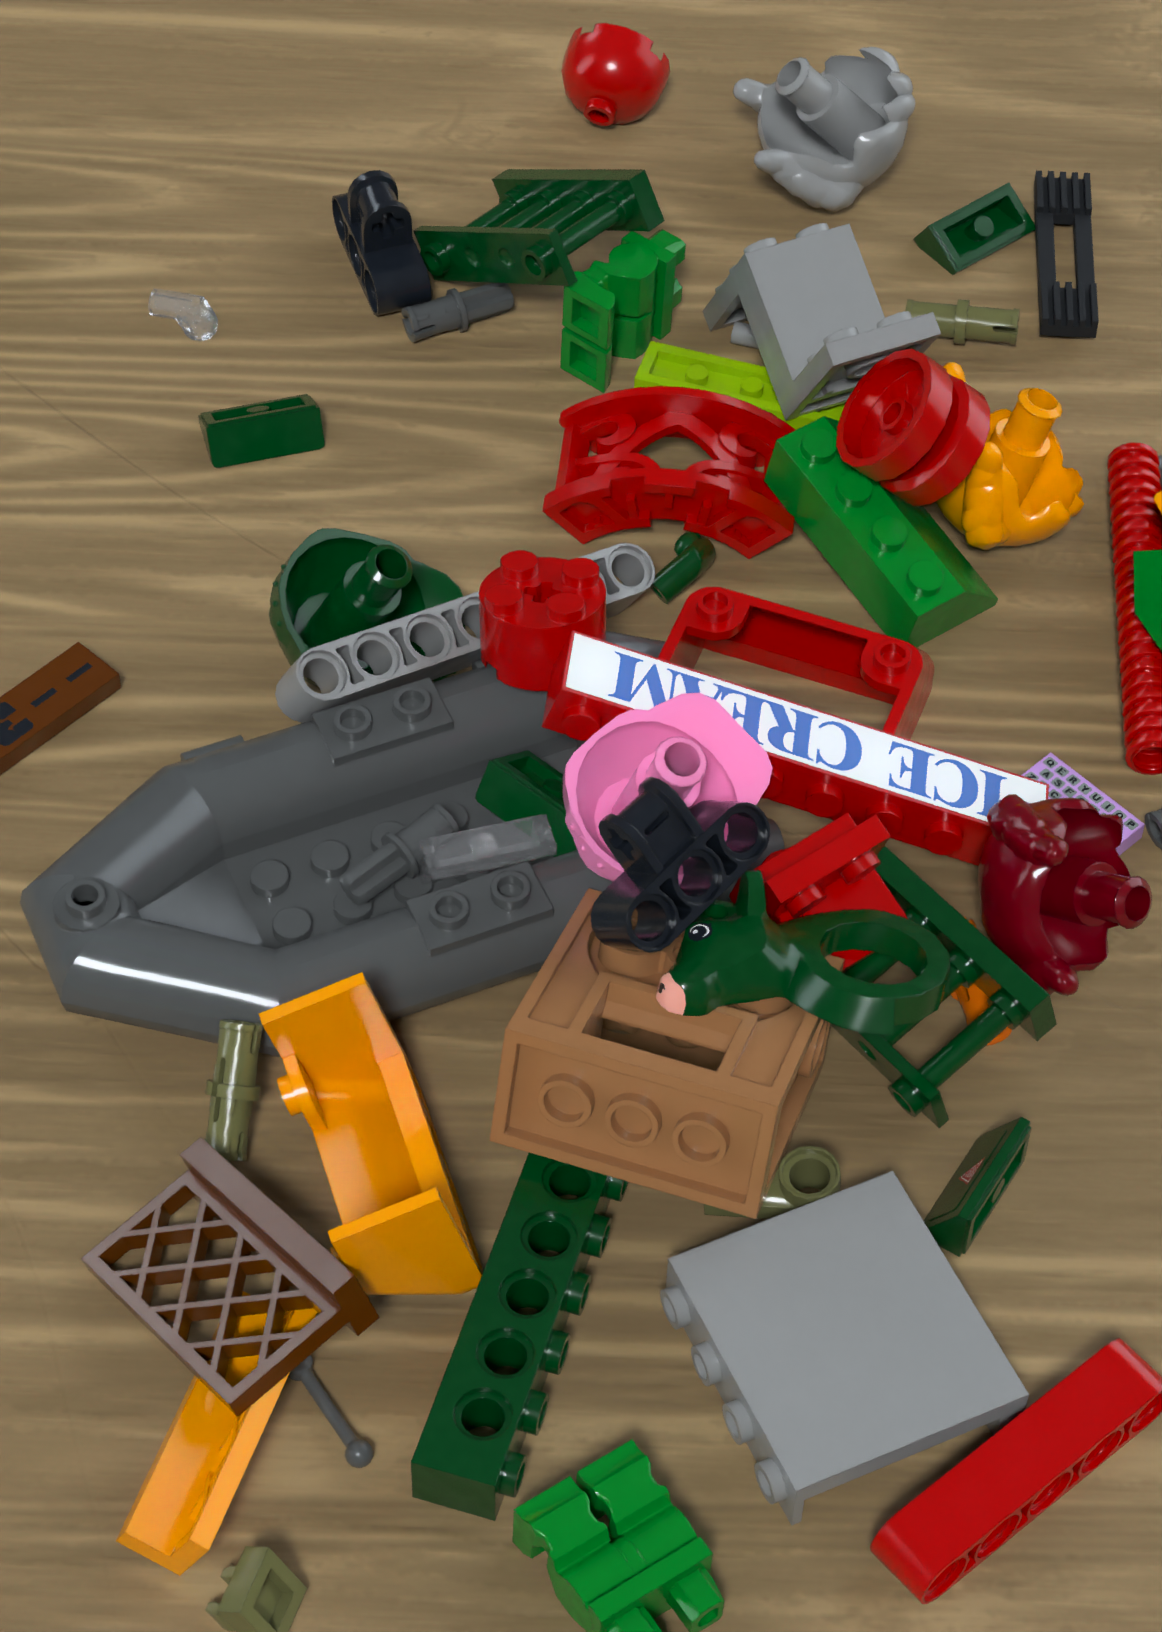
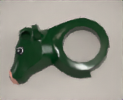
(745, 957)

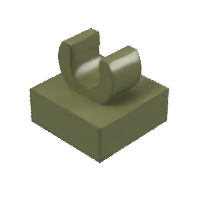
(259, 1594)

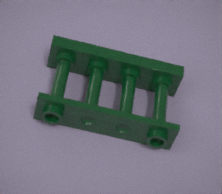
(538, 224)
(973, 960)

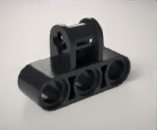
(381, 244)
(651, 843)

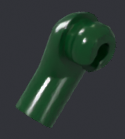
(692, 559)

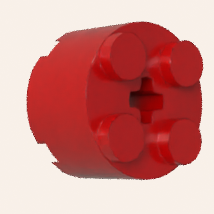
(532, 609)

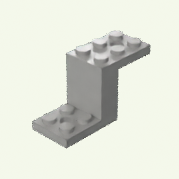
(814, 316)

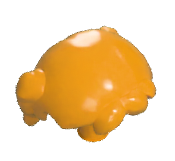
(1019, 481)

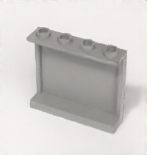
(838, 1341)

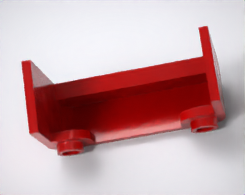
(806, 648)

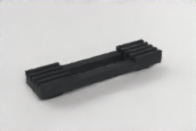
(1067, 309)

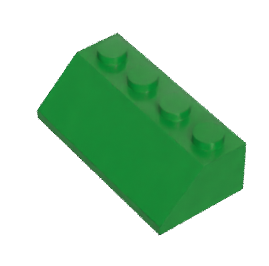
(876, 542)

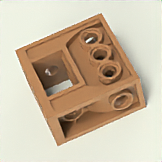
(674, 1103)

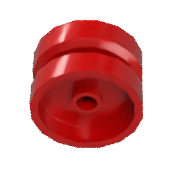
(913, 427)

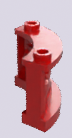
(629, 489)

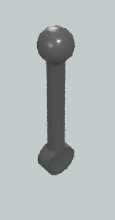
(358, 1451)

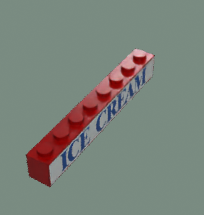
(815, 756)

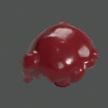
(1056, 887)

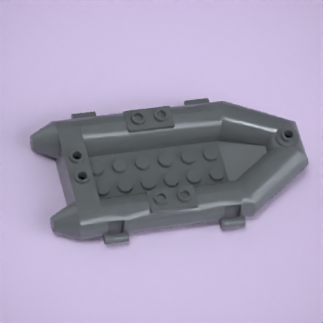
(226, 867)

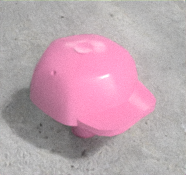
(681, 742)

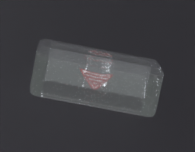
(485, 848)

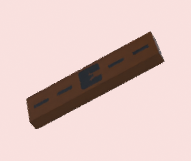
(52, 701)

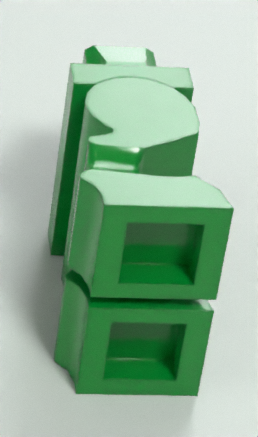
(620, 305)
(646, 1567)

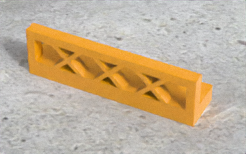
(201, 1462)

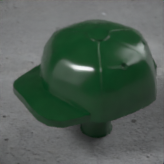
(346, 585)

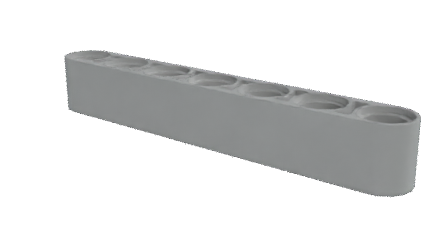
(440, 636)

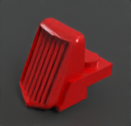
(829, 874)

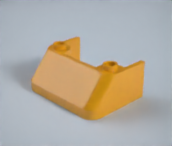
(376, 1143)

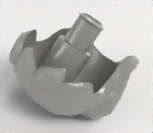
(831, 129)

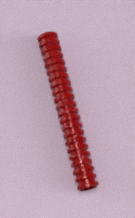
(1136, 527)

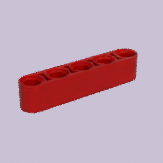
(1019, 1471)

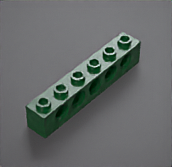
(478, 1471)

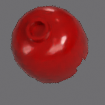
(613, 74)

